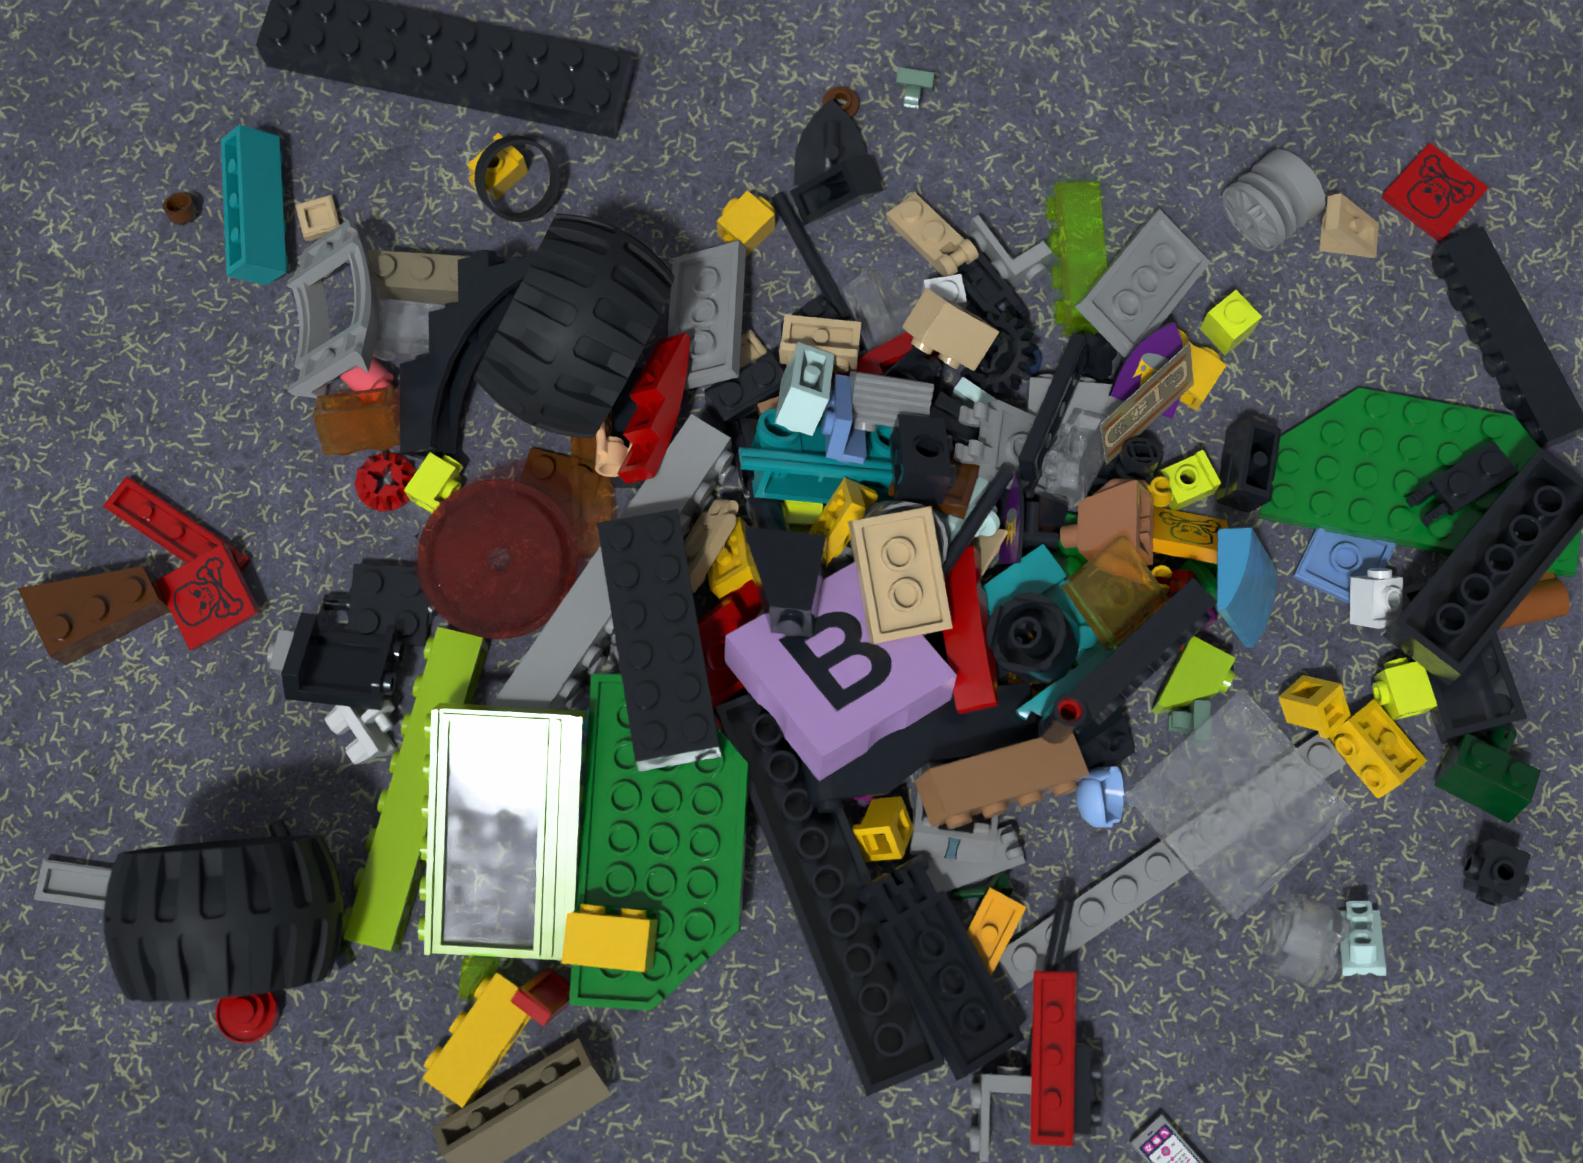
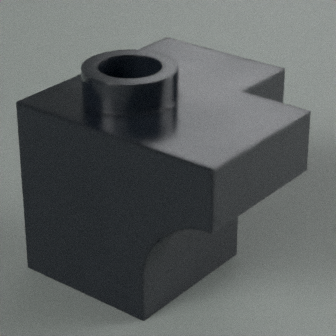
(1105, 743)

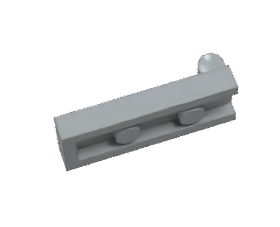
(953, 874)

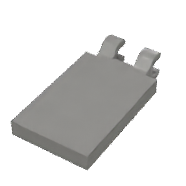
(1000, 443)

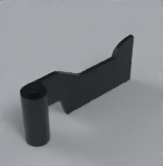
(934, 737)

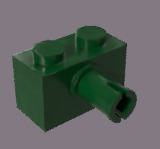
(1489, 775)

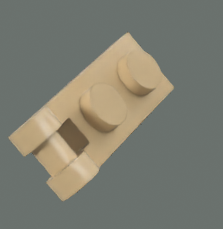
(931, 235)

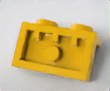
(845, 505)
(730, 567)
(1377, 749)

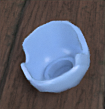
(1101, 797)

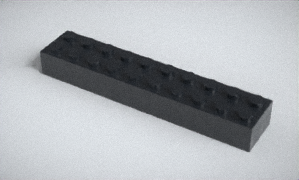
(450, 61)
(821, 877)

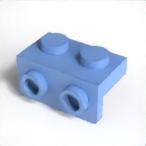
(842, 440)

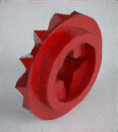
(389, 497)

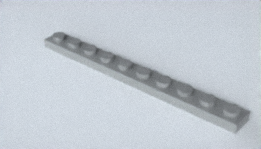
(1125, 890)

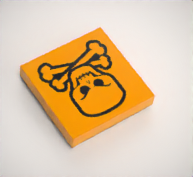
(1186, 534)

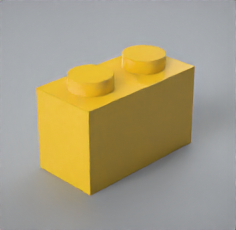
(609, 939)

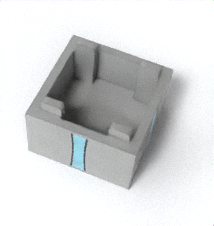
(967, 843)

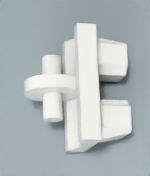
(369, 728)

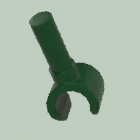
(998, 882)

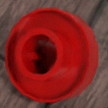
(247, 1017)

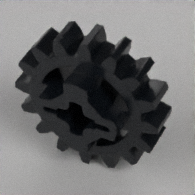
(1005, 358)

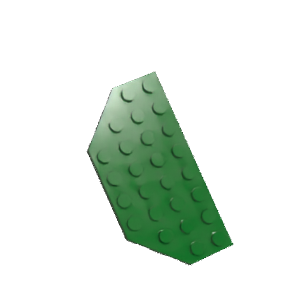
(1376, 449)
(659, 845)

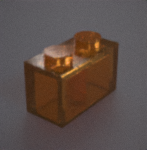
(357, 421)

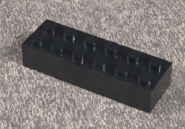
(1492, 568)
(658, 640)

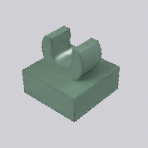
(914, 82)
(1188, 721)

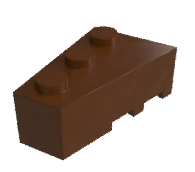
(92, 610)

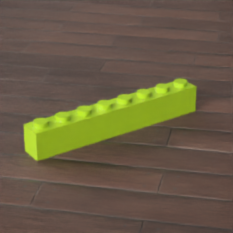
(394, 859)

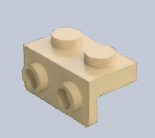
(828, 335)

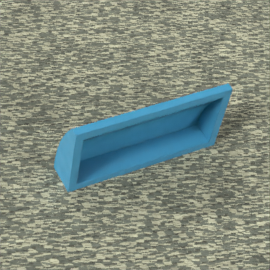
(1245, 583)

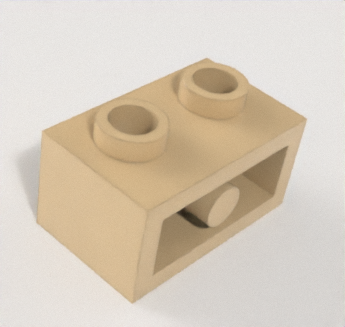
(949, 330)

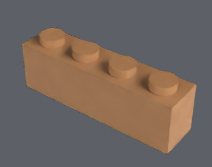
(1000, 779)

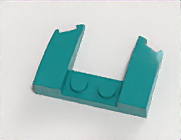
(1044, 576)

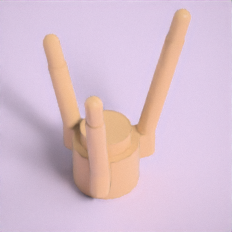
(609, 453)

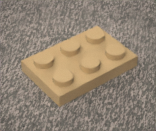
(900, 575)

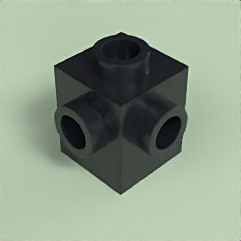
(1496, 872)

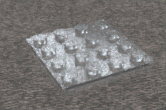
(1237, 804)

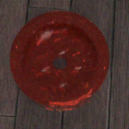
(455, 550)

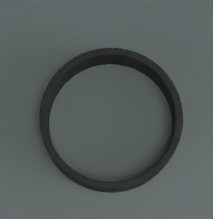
(551, 192)

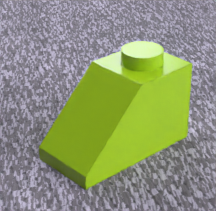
(1196, 675)

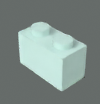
(804, 389)

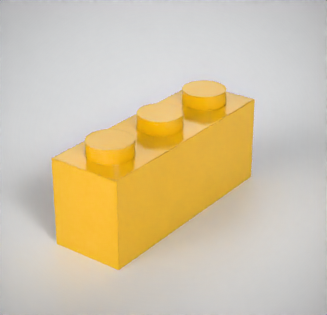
(477, 1042)

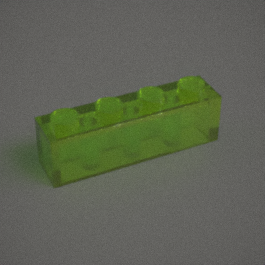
(1077, 248)

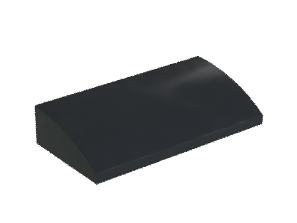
(1479, 698)

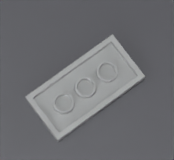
(1143, 283)
(709, 308)

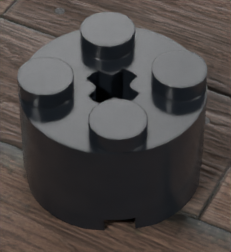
(1036, 618)

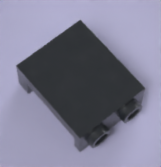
(340, 666)

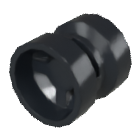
(1137, 460)

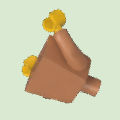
(1119, 510)

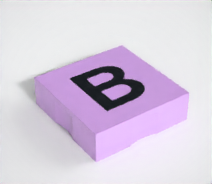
(837, 688)

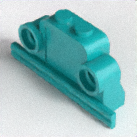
(796, 465)

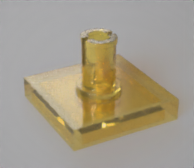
(1115, 593)

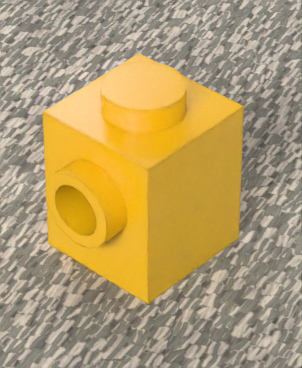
(746, 220)

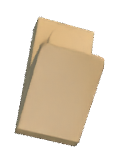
(1348, 229)

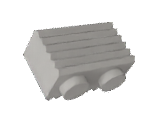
(881, 398)

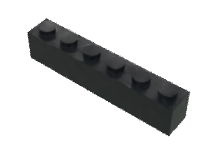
(1508, 338)

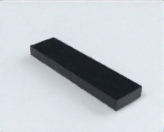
(1054, 408)

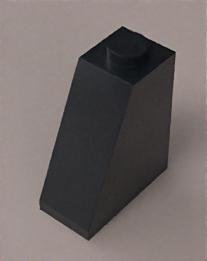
(787, 576)

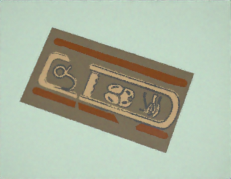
(1147, 403)

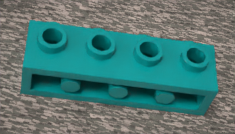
(253, 205)

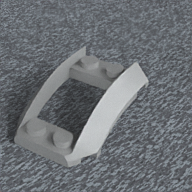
(318, 354)

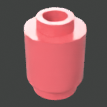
(360, 379)

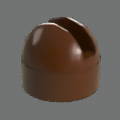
(178, 201)

